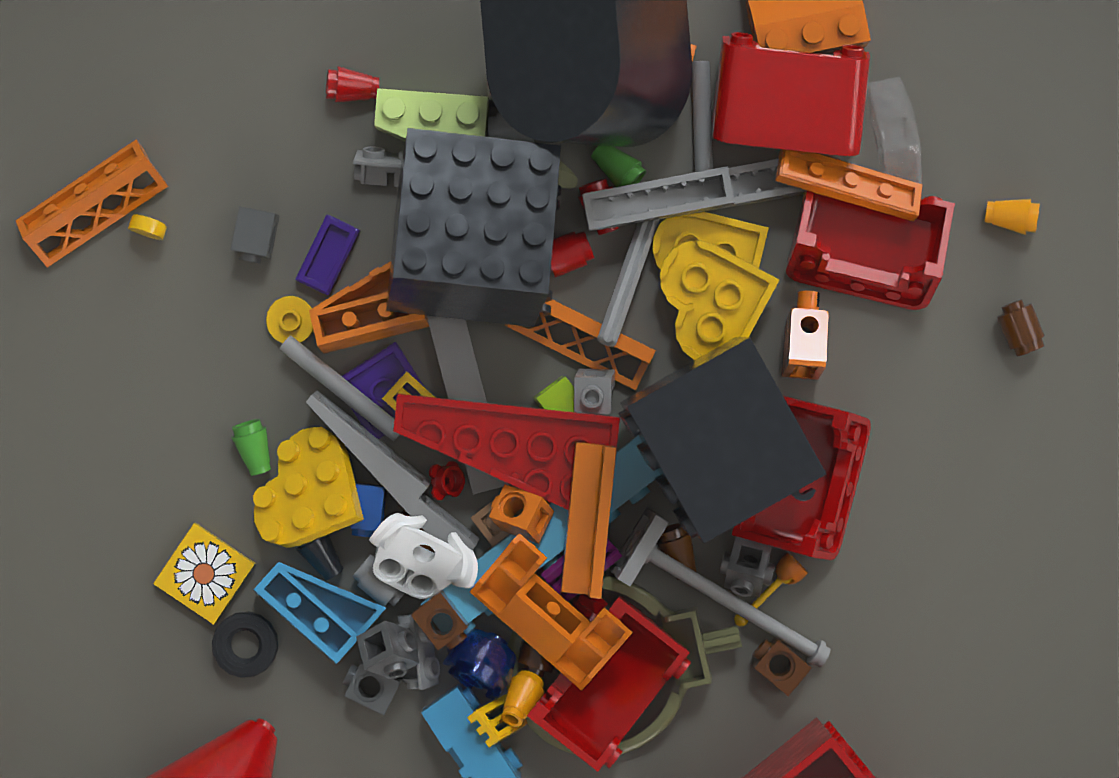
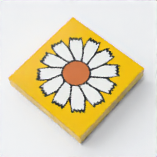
(204, 573)

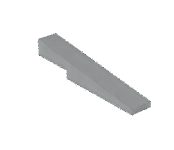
(685, 195)
(392, 471)

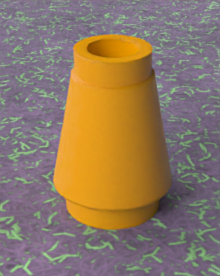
(1013, 215)
(521, 697)

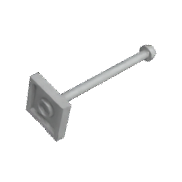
(642, 548)

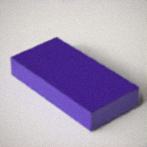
(327, 254)

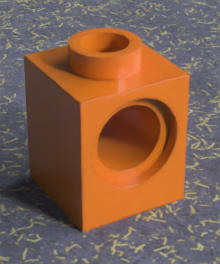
(530, 522)

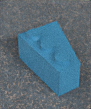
(318, 609)
(459, 737)

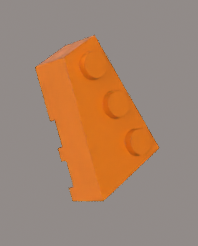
(360, 315)

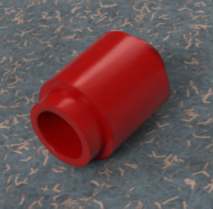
(570, 253)

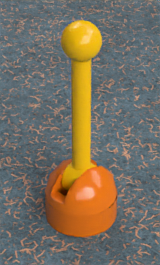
(788, 572)

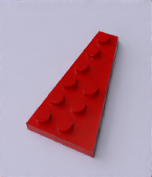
(506, 441)

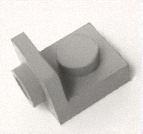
(593, 391)

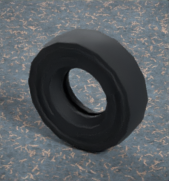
(267, 644)

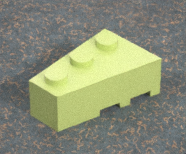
(430, 111)

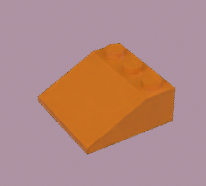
(808, 24)

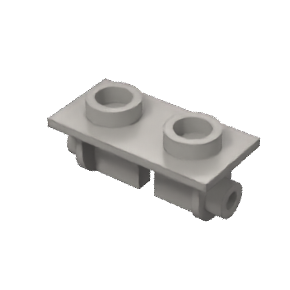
(376, 165)
(428, 670)

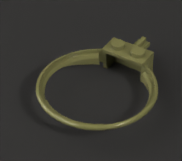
(685, 629)

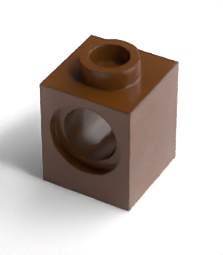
(441, 604)
(791, 677)

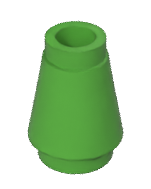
(618, 166)
(252, 445)

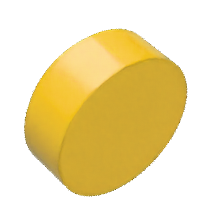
(147, 227)

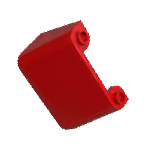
(790, 97)
(871, 251)
(818, 524)
(602, 713)

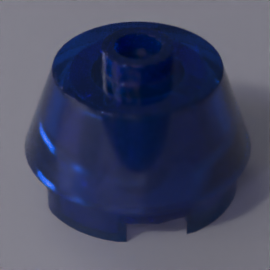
(482, 662)

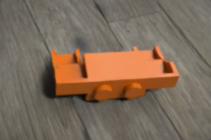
(545, 617)

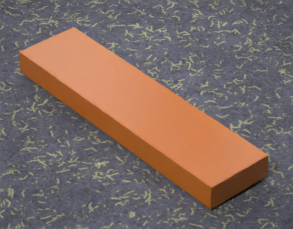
(850, 183)

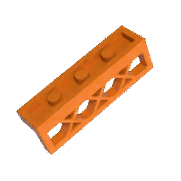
(85, 193)
(592, 328)
(588, 519)

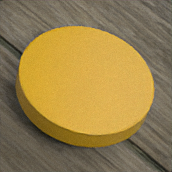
(289, 317)

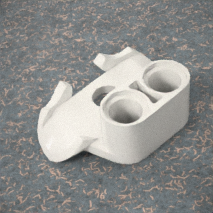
(414, 569)

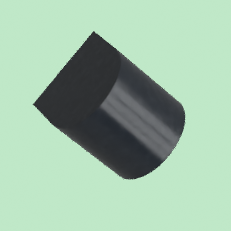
(588, 67)

